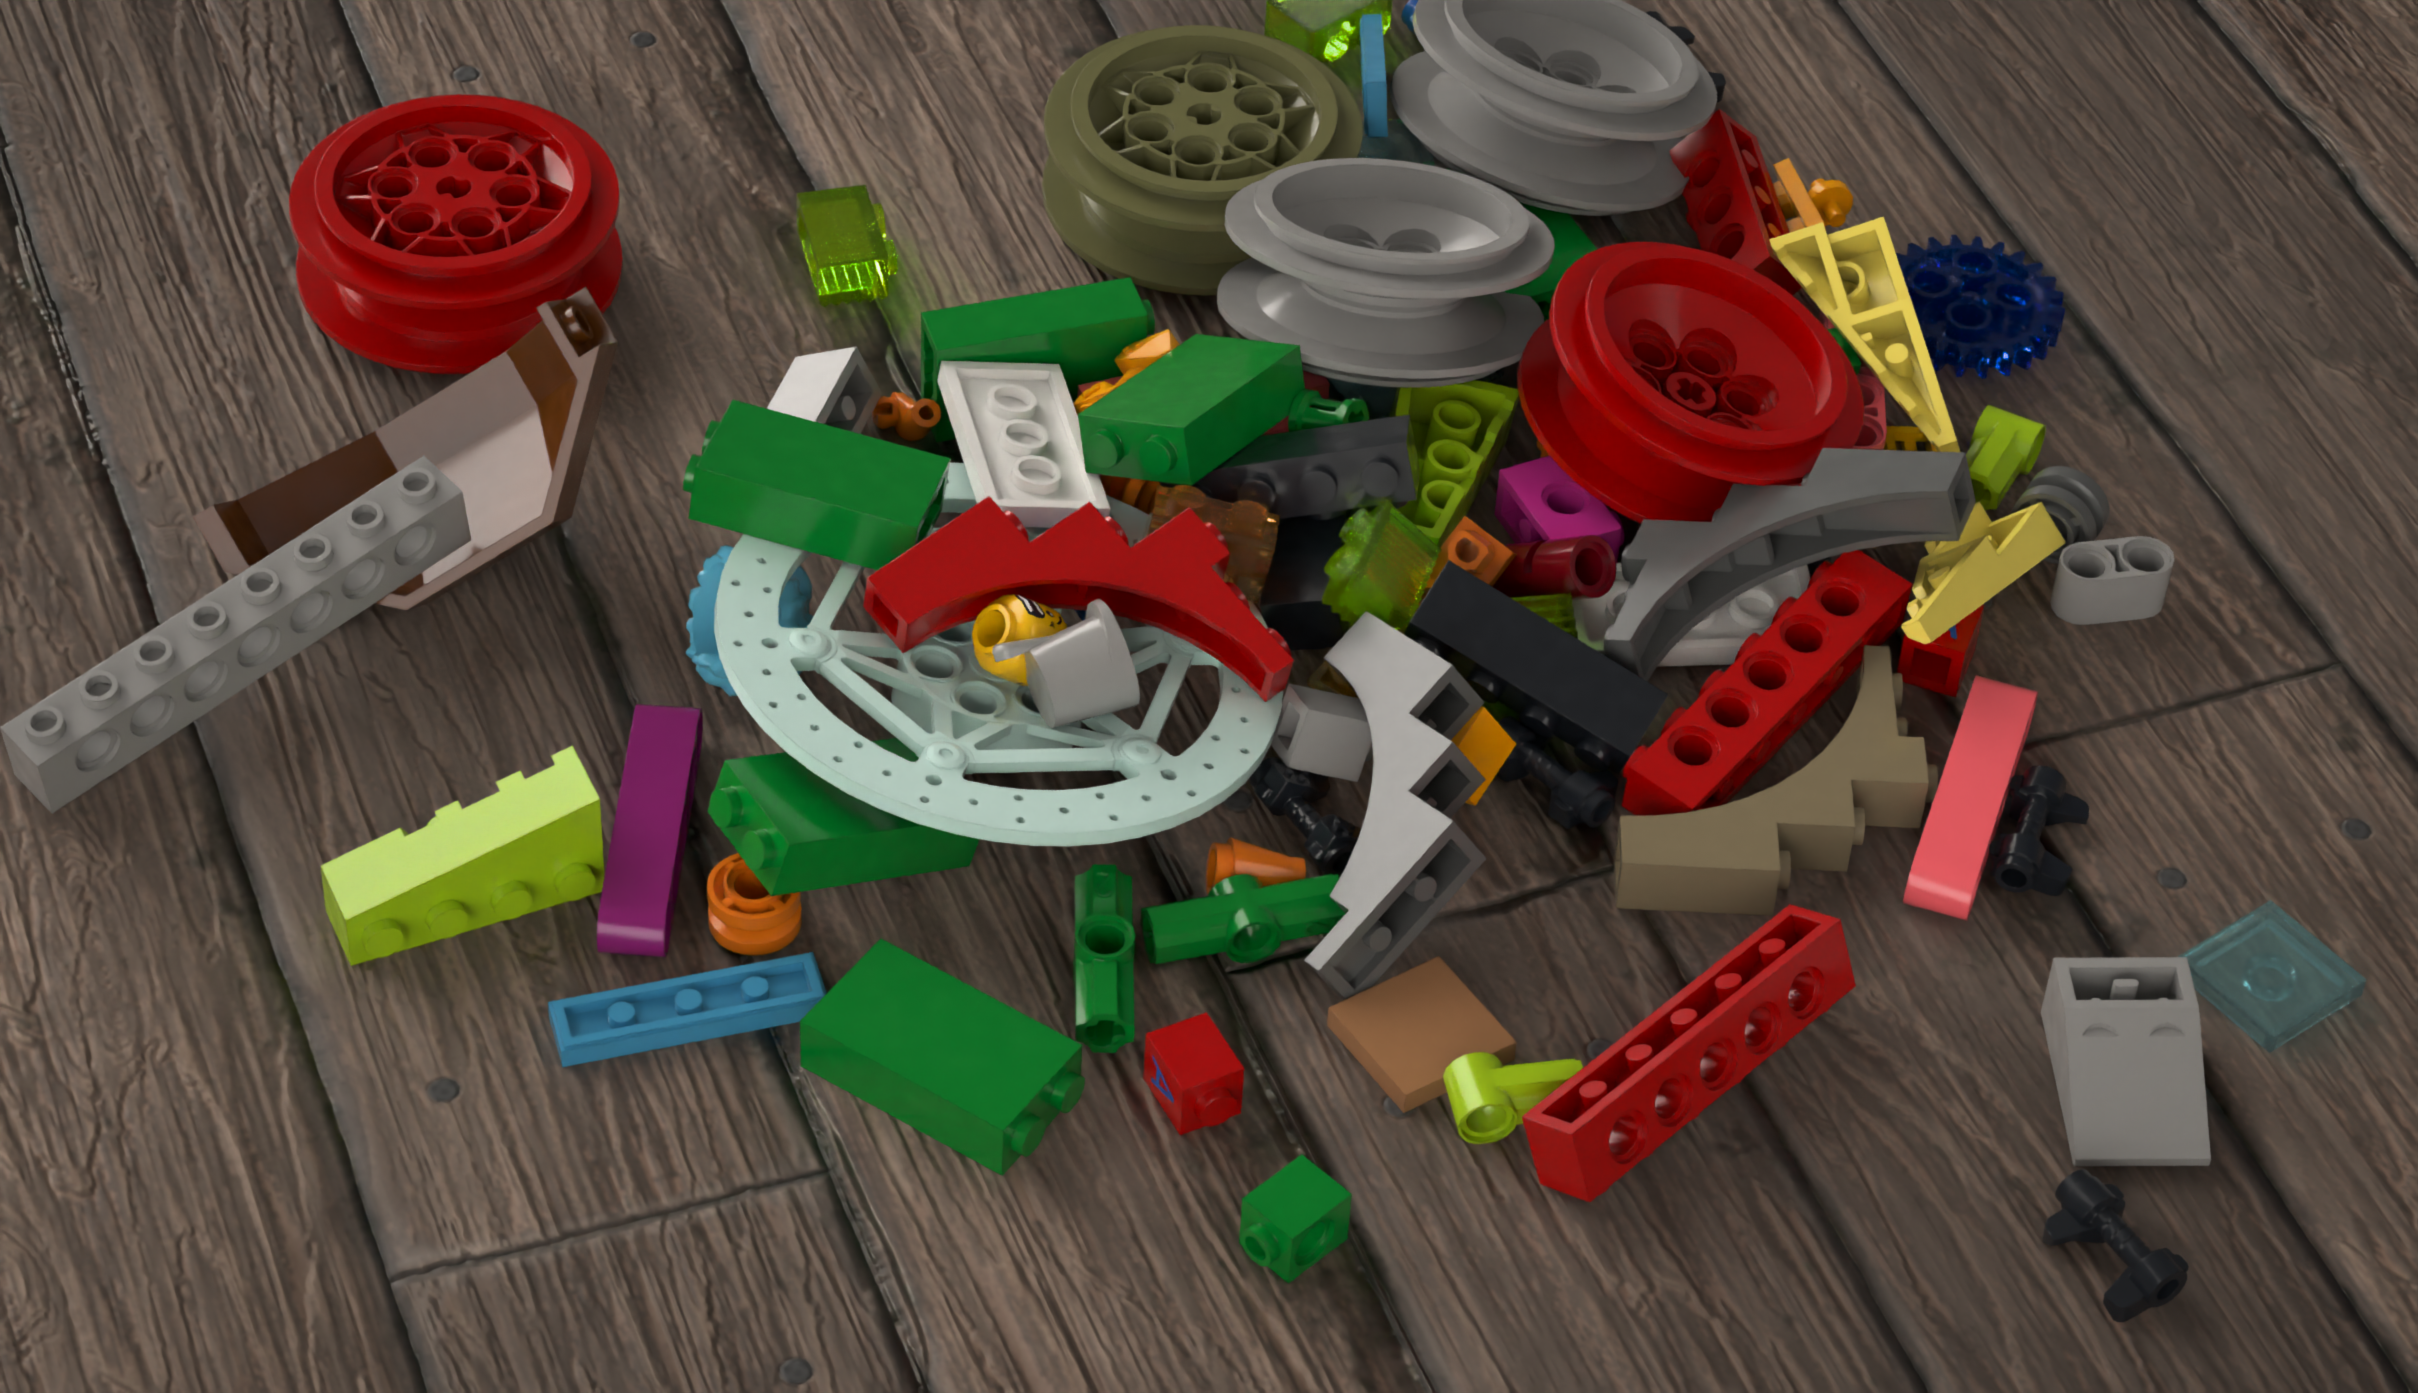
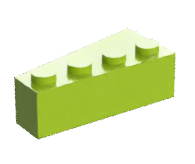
(1457, 443)
(471, 865)

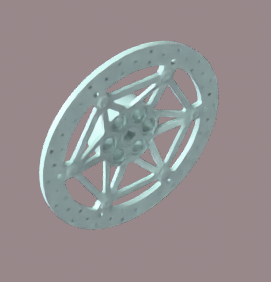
(972, 720)

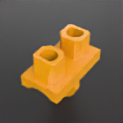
(1824, 202)

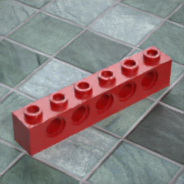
(1768, 690)
(1688, 1052)

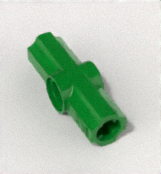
(1240, 919)
(1104, 959)

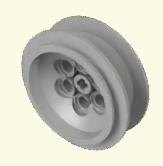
(1554, 100)
(1385, 271)

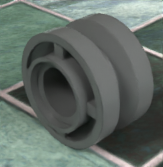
(2071, 500)

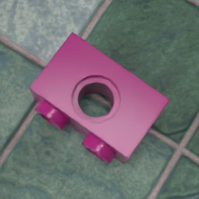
(1545, 504)

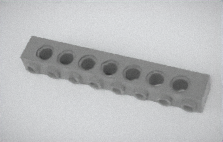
(236, 634)

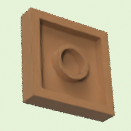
(1415, 1028)

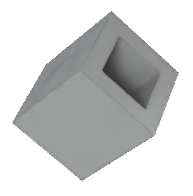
(1323, 733)

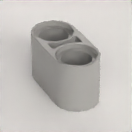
(2112, 580)

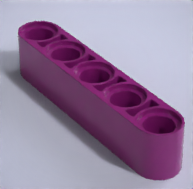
(650, 831)

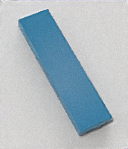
(1373, 76)
(685, 1009)

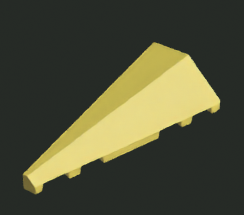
(1865, 296)
(1971, 571)

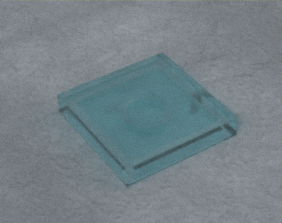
(2272, 976)

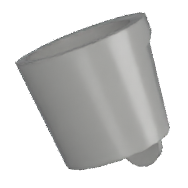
(1079, 669)

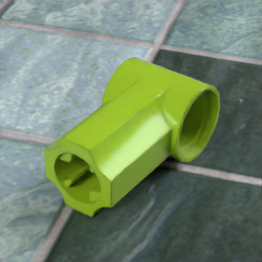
(1999, 451)
(1494, 1097)

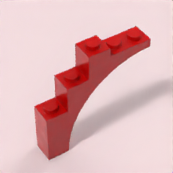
(1161, 581)

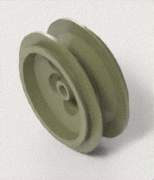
(1167, 130)

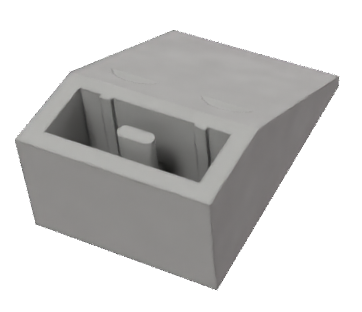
(2128, 1060)

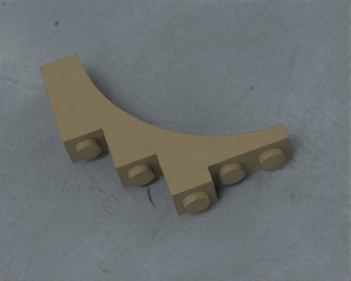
(1744, 850)

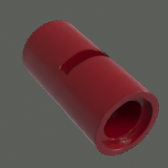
(1560, 566)

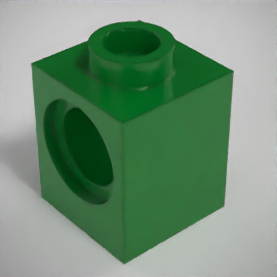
(1294, 1219)

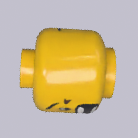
(1010, 620)

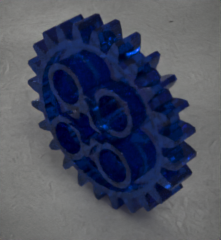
(1981, 305)

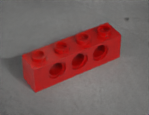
(1732, 197)

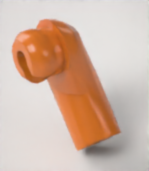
(910, 417)

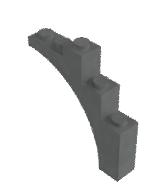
(1843, 505)

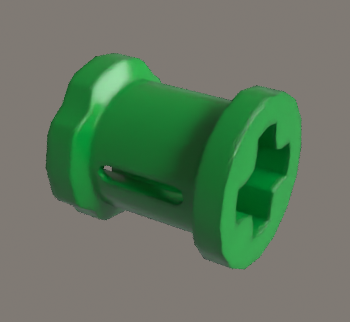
(1324, 411)

